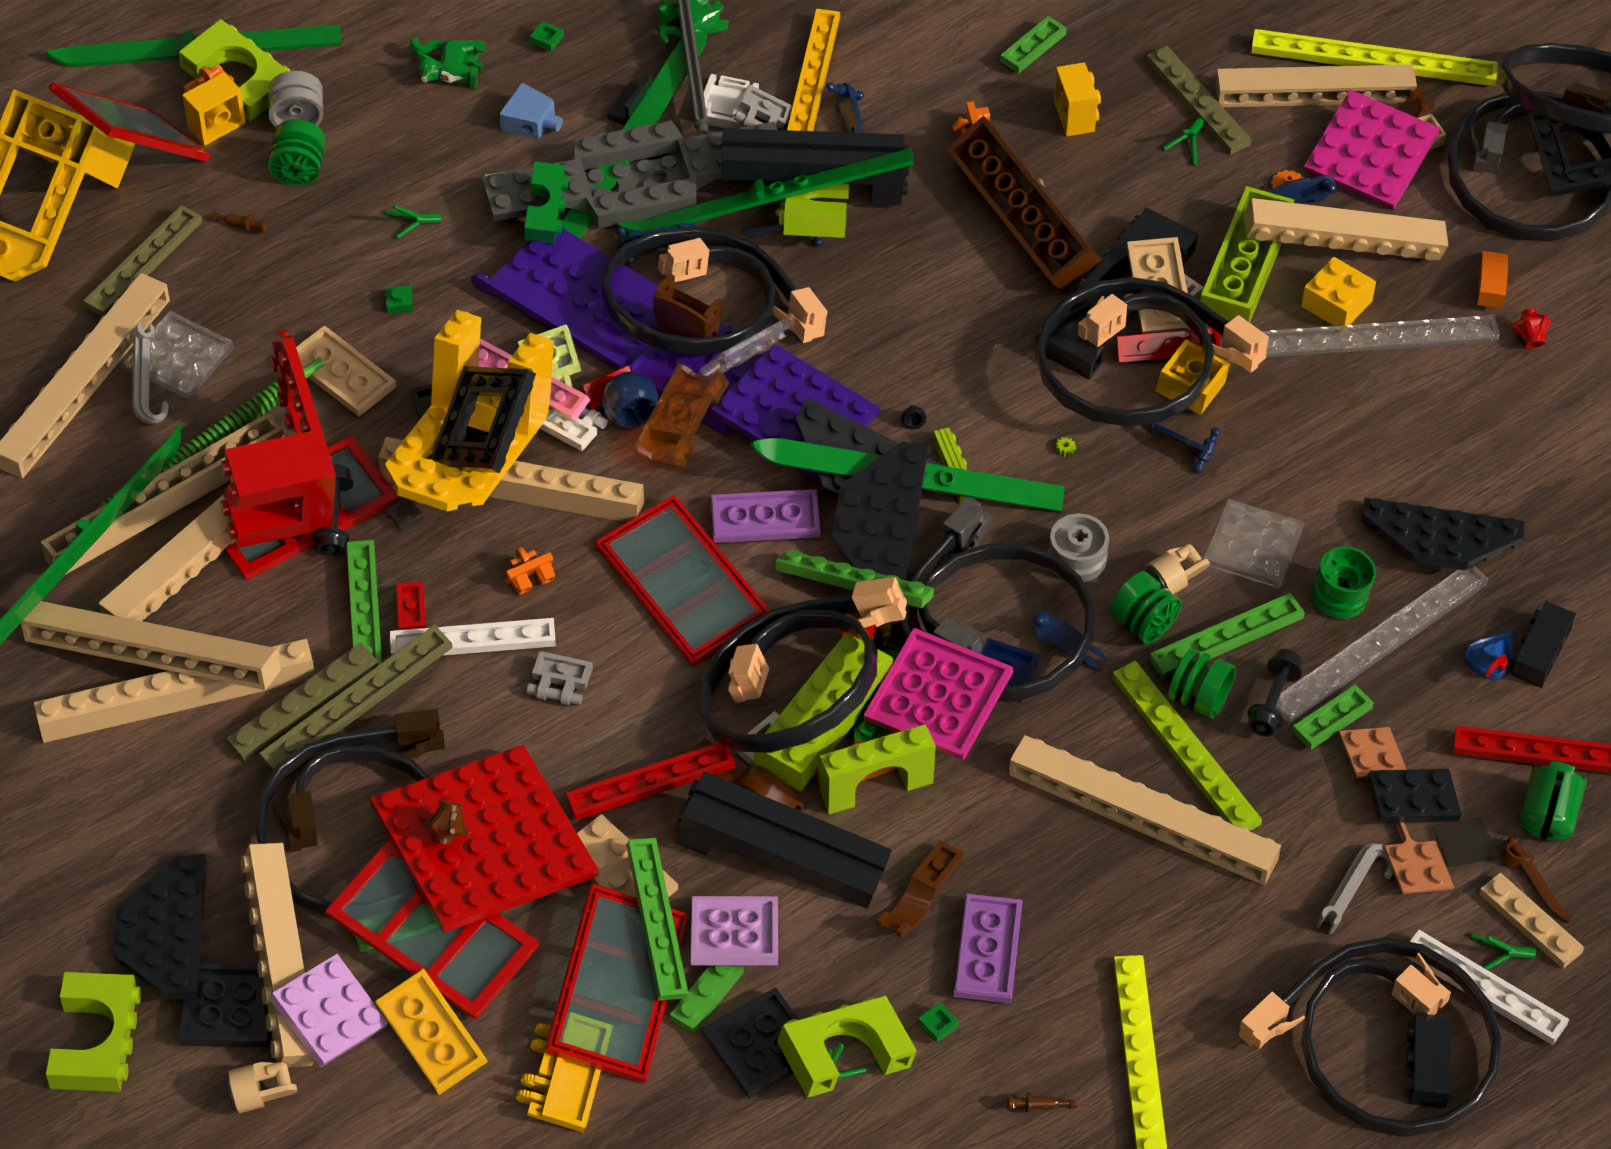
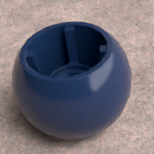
(629, 399)

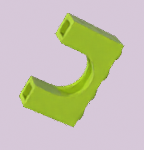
(225, 44)
(815, 218)
(844, 769)
(868, 1021)
(104, 1065)

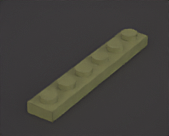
(1198, 100)
(143, 259)
(302, 701)

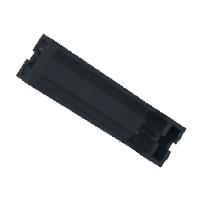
(789, 153)
(780, 838)

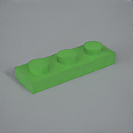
(1033, 44)
(1333, 717)
(705, 996)

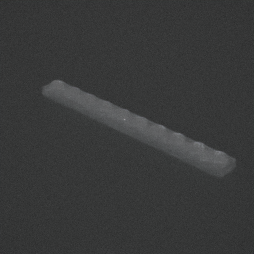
(1382, 336)
(1379, 642)

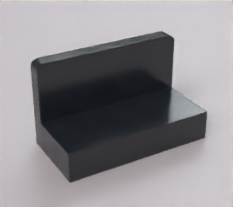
(629, 100)

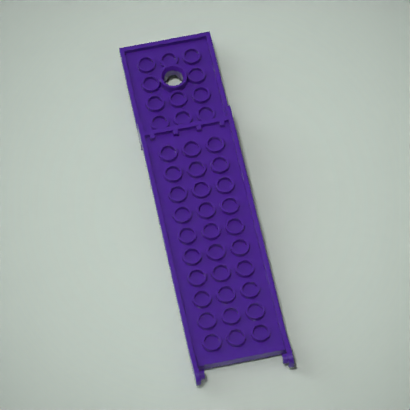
(564, 287)

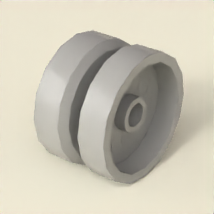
(295, 97)
(1081, 544)

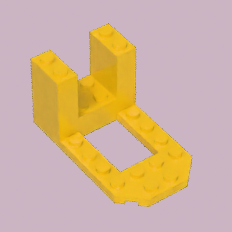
(79, 150)
(448, 486)

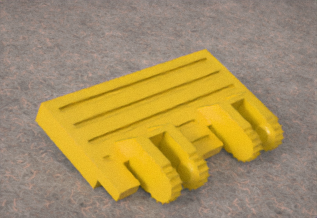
(567, 1092)

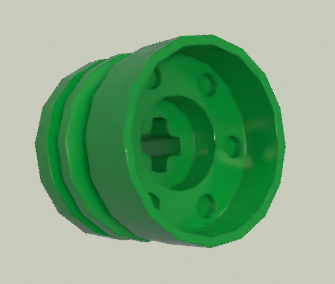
(296, 152)
(1343, 582)
(1145, 607)
(1196, 680)

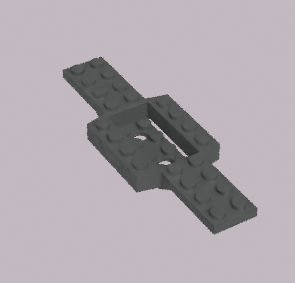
(638, 195)

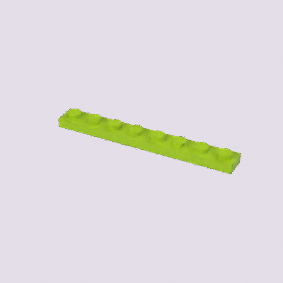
(1185, 747)

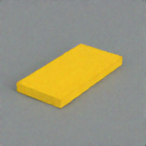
(431, 1031)

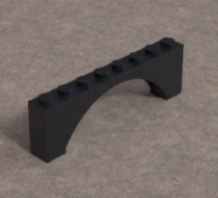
(1063, 342)

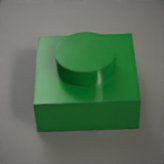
(546, 36)
(399, 299)
(938, 1022)

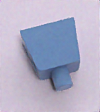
(529, 113)

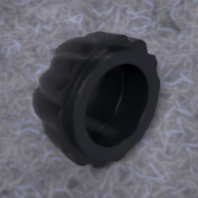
(913, 417)

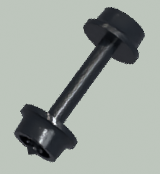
(333, 540)
(1264, 717)

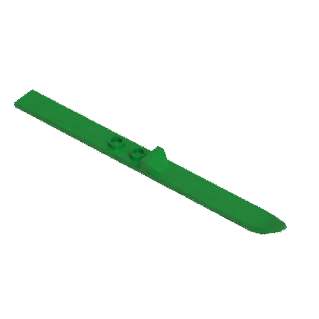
(169, 48)
(645, 114)
(776, 191)
(937, 477)
(88, 533)

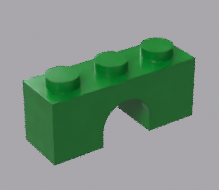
(543, 221)

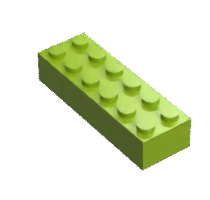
(1241, 265)
(821, 690)

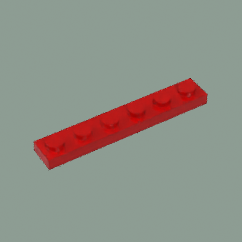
(1531, 748)
(649, 780)

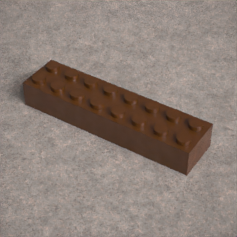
(1023, 204)

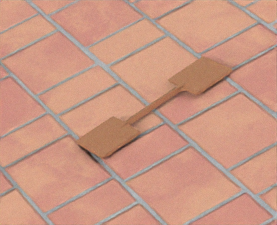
(1414, 864)

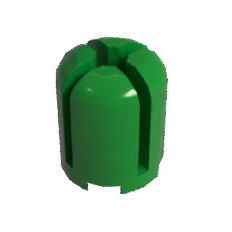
(1556, 780)

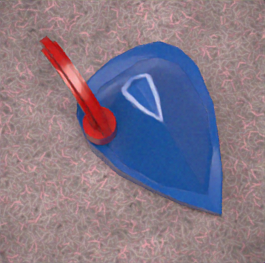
(1490, 656)

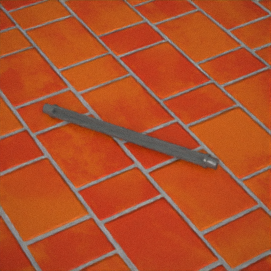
(693, 68)

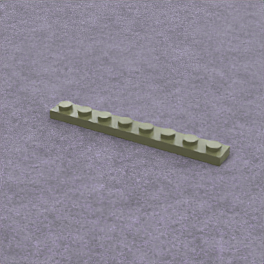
(361, 695)

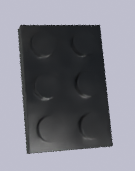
(1414, 795)

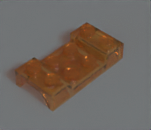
(677, 417)

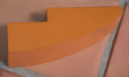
(1492, 279)

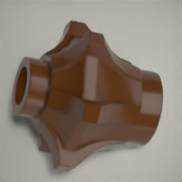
(447, 822)

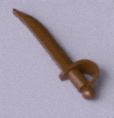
(1521, 859)

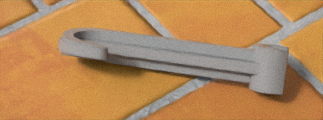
(141, 374)
(1350, 884)

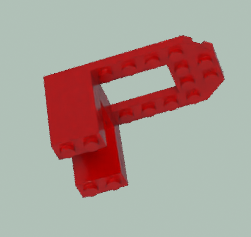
(287, 481)

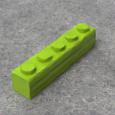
(949, 452)

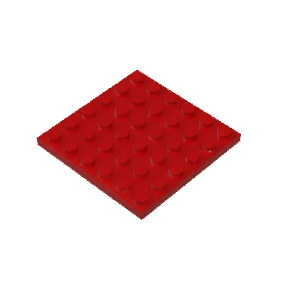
(515, 842)

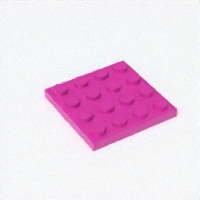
(1372, 149)
(939, 687)

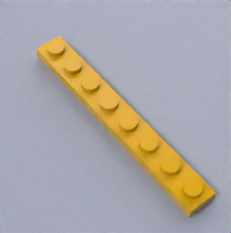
(814, 70)

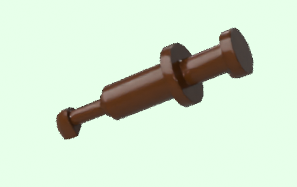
(247, 222)
(1038, 1102)

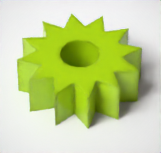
(1065, 450)

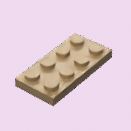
(1159, 262)
(346, 372)
(610, 854)

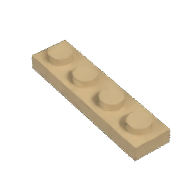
(1531, 920)

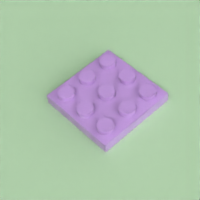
(734, 930)
(328, 1010)

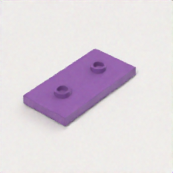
(765, 516)
(988, 948)

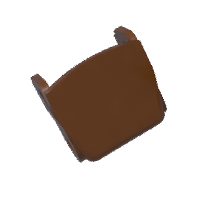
(683, 314)

